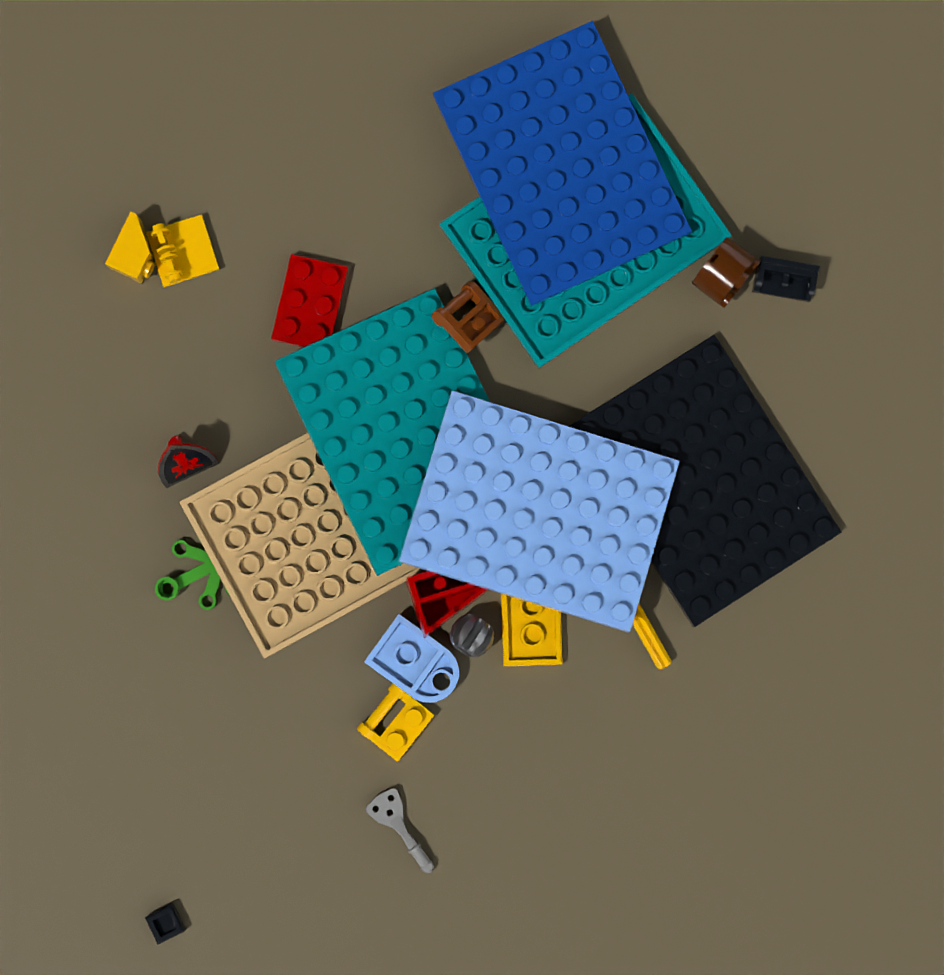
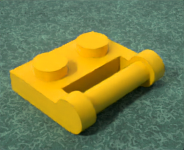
(403, 728)

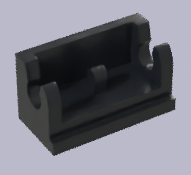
(785, 279)

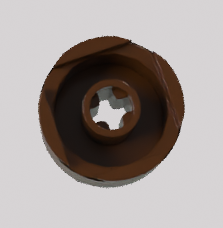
(725, 272)

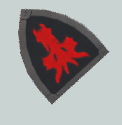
(183, 461)

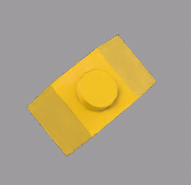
(132, 251)

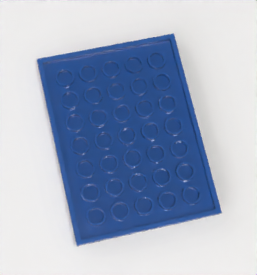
(561, 163)

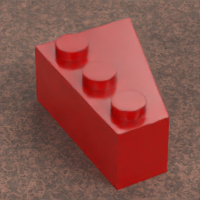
(439, 598)

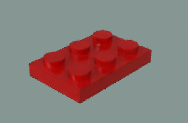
(309, 301)

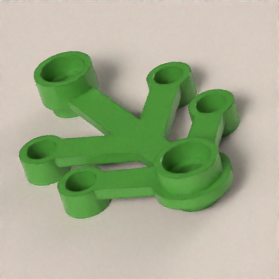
(192, 576)

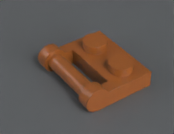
(475, 324)

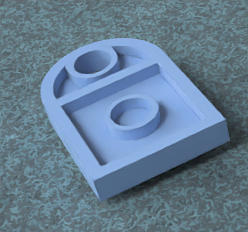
(413, 661)

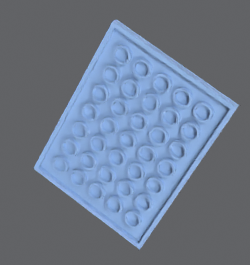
(539, 511)

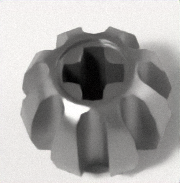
(471, 635)

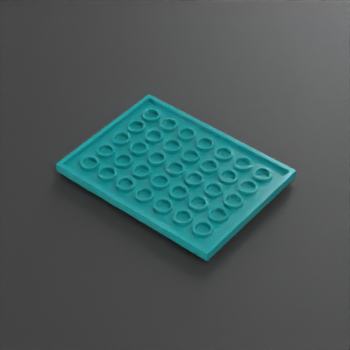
(574, 314)
(376, 411)

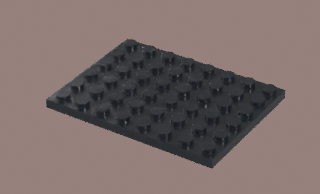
(737, 494)

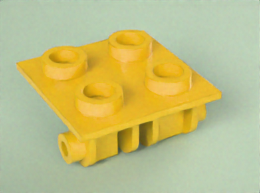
(182, 250)

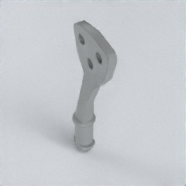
(396, 822)

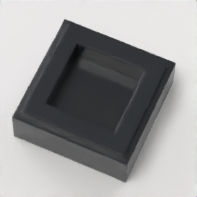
(165, 923)

